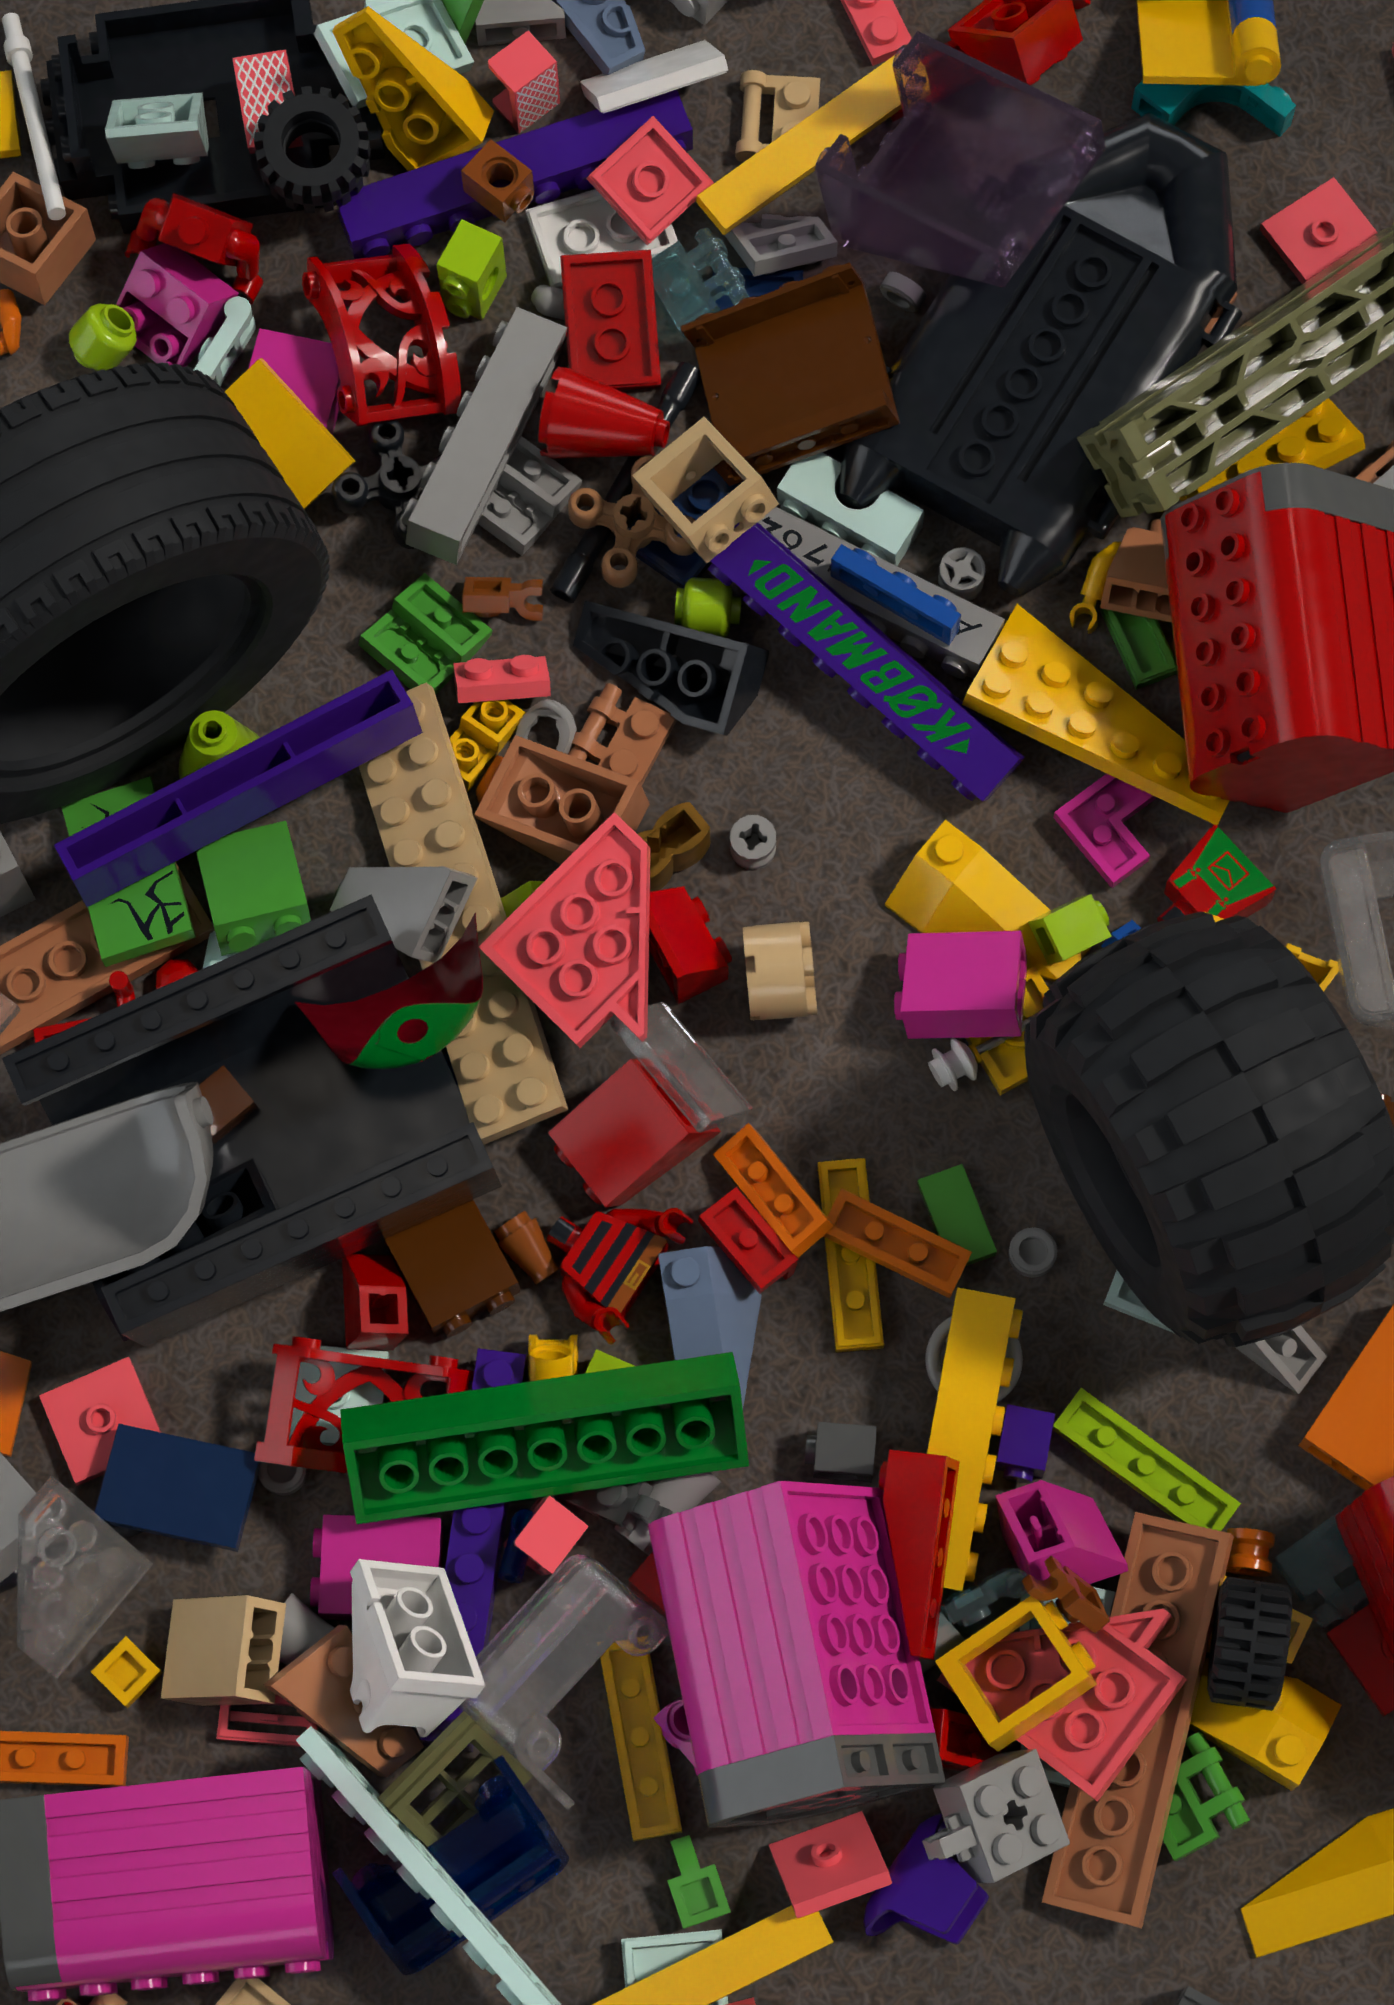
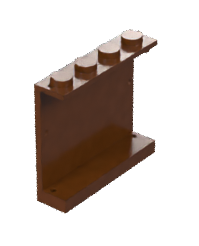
(794, 371)

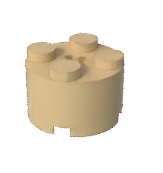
(779, 971)

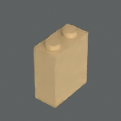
(223, 1650)

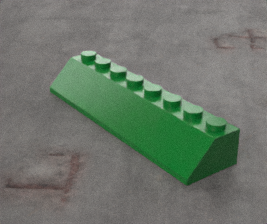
(544, 1437)

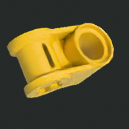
(552, 1357)

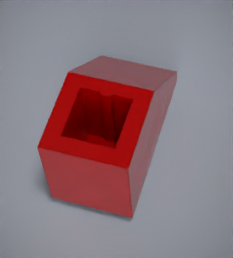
(373, 1302)

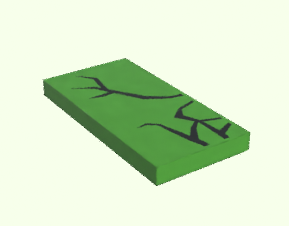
(144, 914)

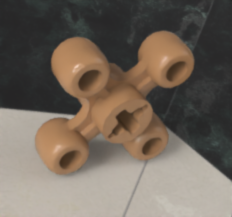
(616, 518)

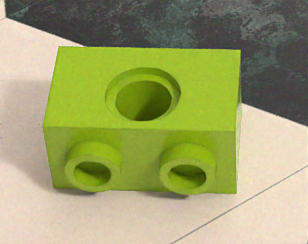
(471, 270)

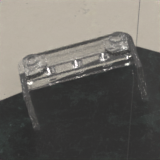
(1353, 878)
(549, 1651)

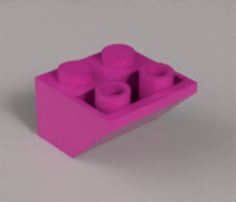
(173, 304)
(1060, 1523)

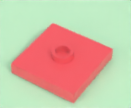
(650, 180)
(1317, 230)
(88, 1414)
(830, 1864)

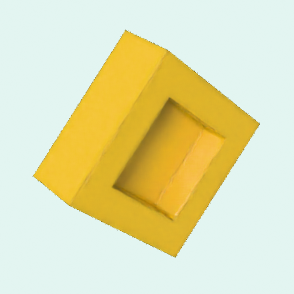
(126, 1672)

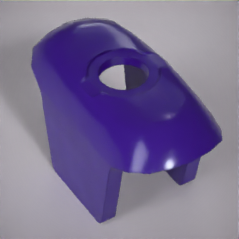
(926, 1892)

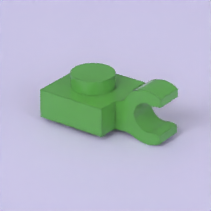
(697, 1891)

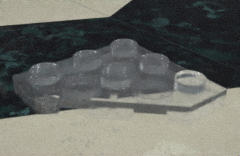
(68, 1575)

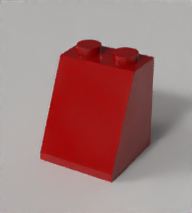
(625, 1136)

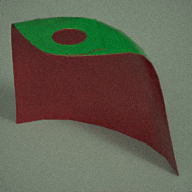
(409, 1018)

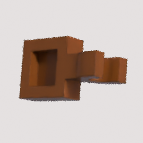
(497, 595)
(1075, 1596)

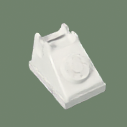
(408, 1647)

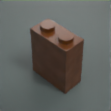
(454, 1269)

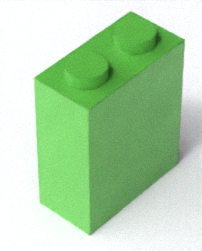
(253, 886)

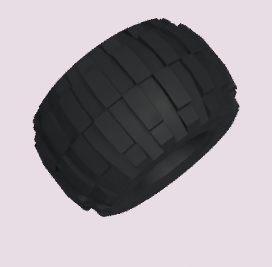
(1215, 1127)

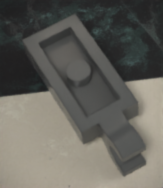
(618, 1504)

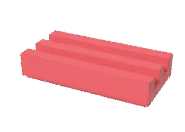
(226, 1715)

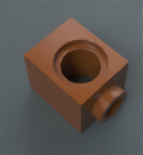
(492, 165)

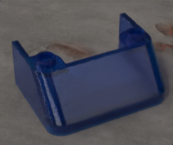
(491, 1856)

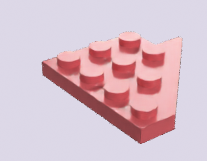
(585, 936)
(1106, 1724)

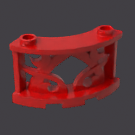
(381, 280)
(304, 1445)

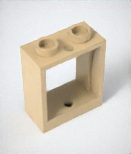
(684, 464)

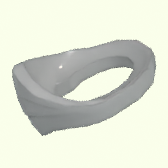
(564, 722)

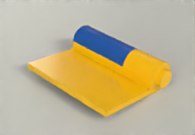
(1208, 42)

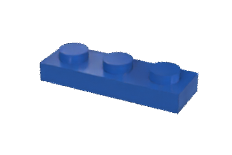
(896, 593)

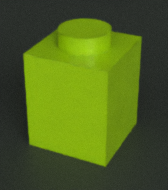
(1071, 928)

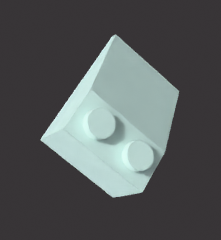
(158, 130)

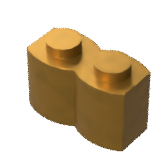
(676, 843)

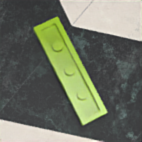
(1144, 1463)

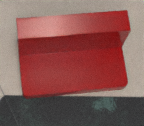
(748, 1240)

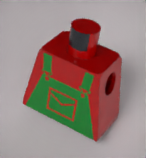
(1217, 880)

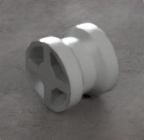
(963, 564)
(753, 853)

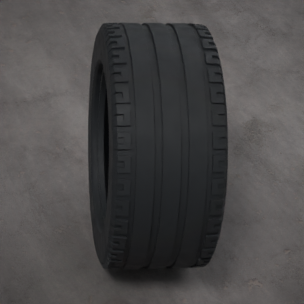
(138, 575)

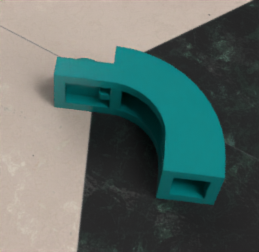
(1171, 101)

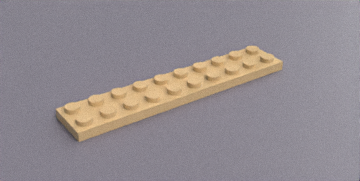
(429, 822)

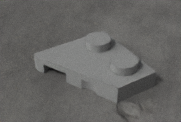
(782, 243)

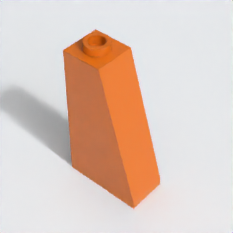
(1358, 1421)

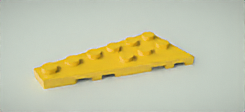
(1067, 703)

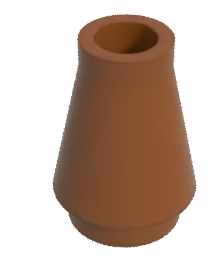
(526, 1246)

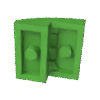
(425, 635)

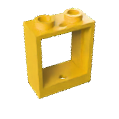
(1003, 1732)

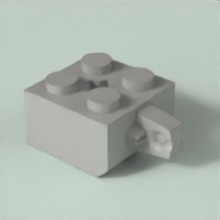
(998, 1817)

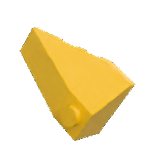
(418, 98)
(964, 889)
(1274, 1741)
(1330, 1892)

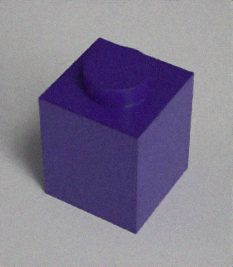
(1024, 1443)

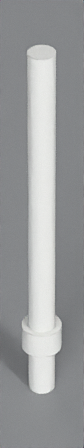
(19, 55)

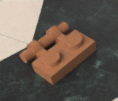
(638, 735)

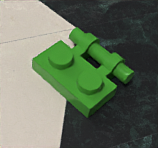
(1189, 1820)

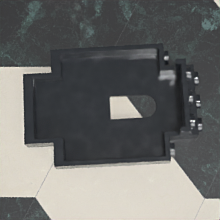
(176, 53)

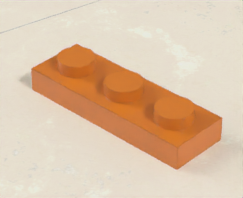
(773, 1190)
(896, 1243)
(63, 1758)

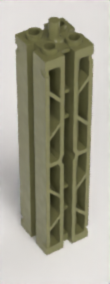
(1249, 383)

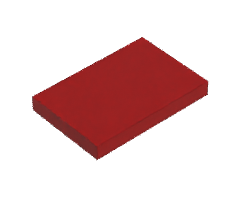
(612, 318)

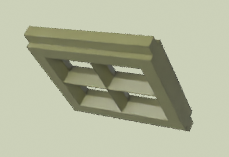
(432, 1765)

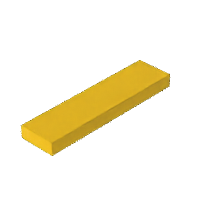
(850, 1275)
(640, 1744)

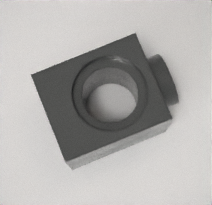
(842, 1451)

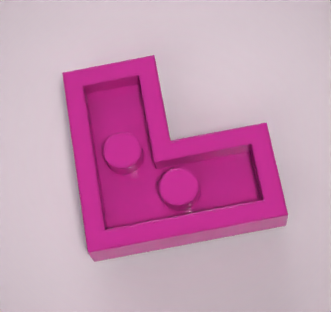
(1097, 828)

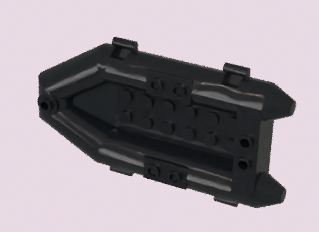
(1085, 325)

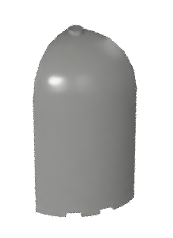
(101, 1192)

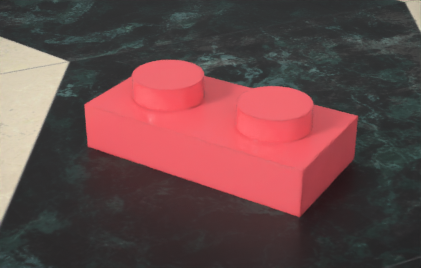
(877, 27)
(501, 679)

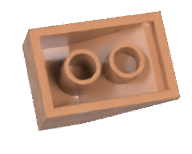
(556, 799)

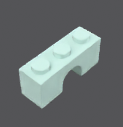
(881, 529)

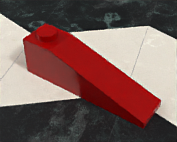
(919, 1521)

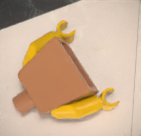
(1128, 578)

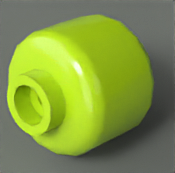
(102, 336)
(707, 606)

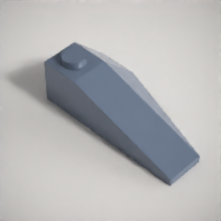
(709, 1306)

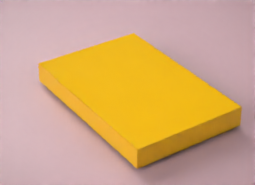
(289, 432)

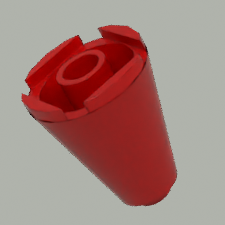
(597, 420)

